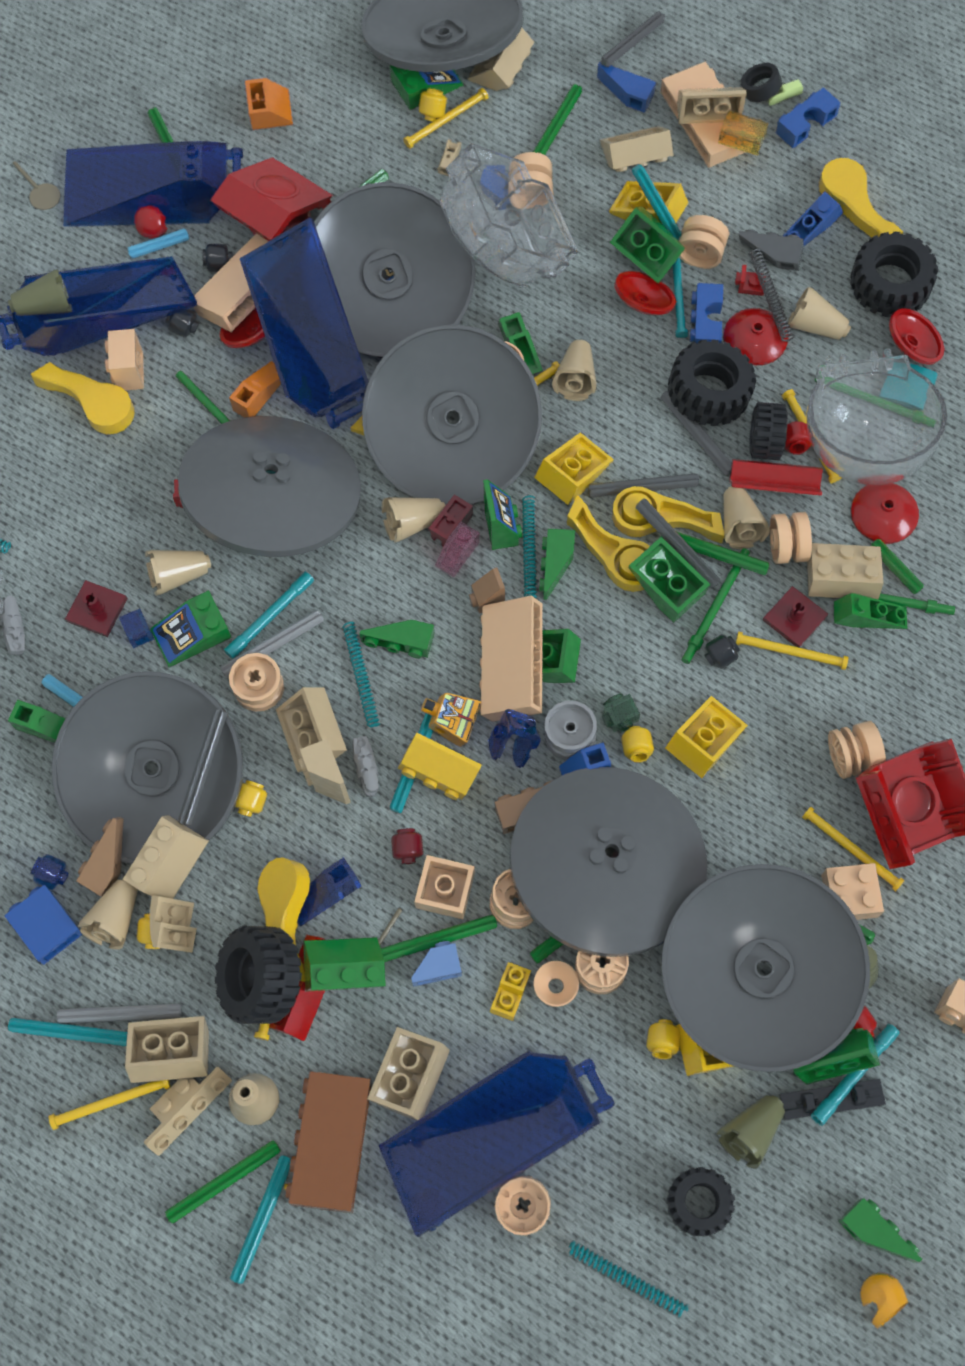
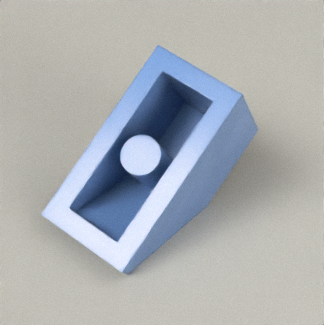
(438, 965)

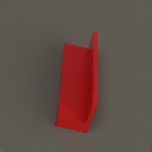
(776, 477)
(300, 1018)

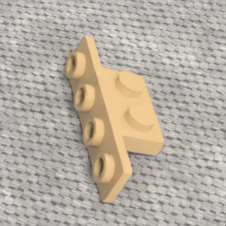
(182, 1106)

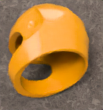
(886, 1293)

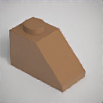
(487, 590)

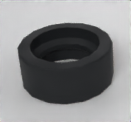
(766, 90)

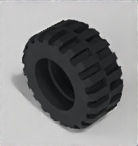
(897, 251)
(717, 361)
(257, 975)

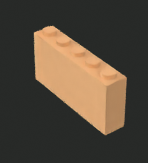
(703, 135)
(226, 295)
(511, 658)

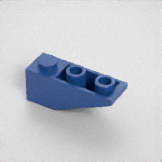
(629, 88)
(816, 219)

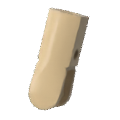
(448, 156)

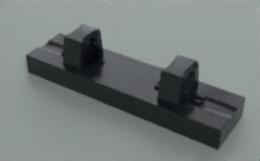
(804, 1102)

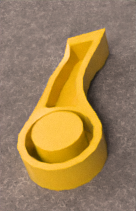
(847, 185)
(104, 404)
(676, 513)
(611, 551)
(282, 894)

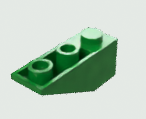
(559, 555)
(868, 612)
(405, 636)
(35, 721)
(870, 1228)

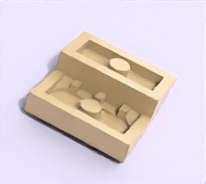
(171, 924)

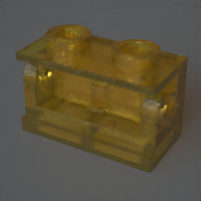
(743, 132)

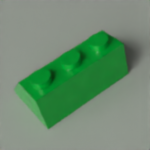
(343, 964)
(851, 1055)

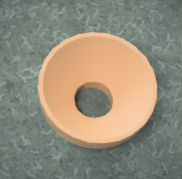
(562, 972)

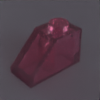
(458, 549)

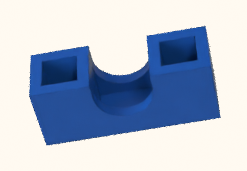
(818, 107)
(707, 300)

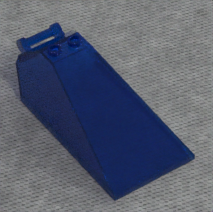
(115, 181)
(101, 301)
(306, 324)
(491, 1135)

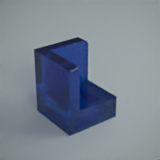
(136, 628)

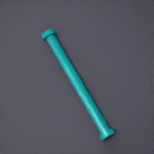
(681, 331)

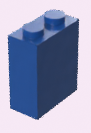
(43, 924)

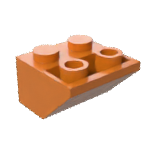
(268, 104)

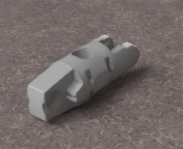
(12, 626)
(365, 765)

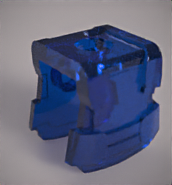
(523, 744)

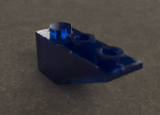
(328, 889)

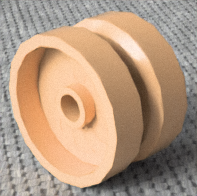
(704, 241)
(790, 538)
(256, 682)

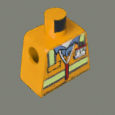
(452, 716)

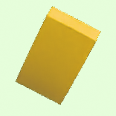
(510, 991)

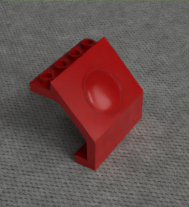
(268, 197)
(915, 800)

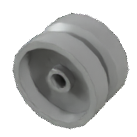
(563, 719)

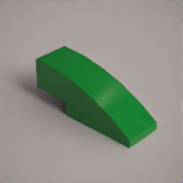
(514, 332)

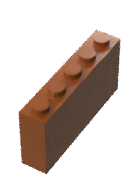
(329, 1142)

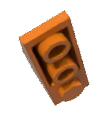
(255, 391)

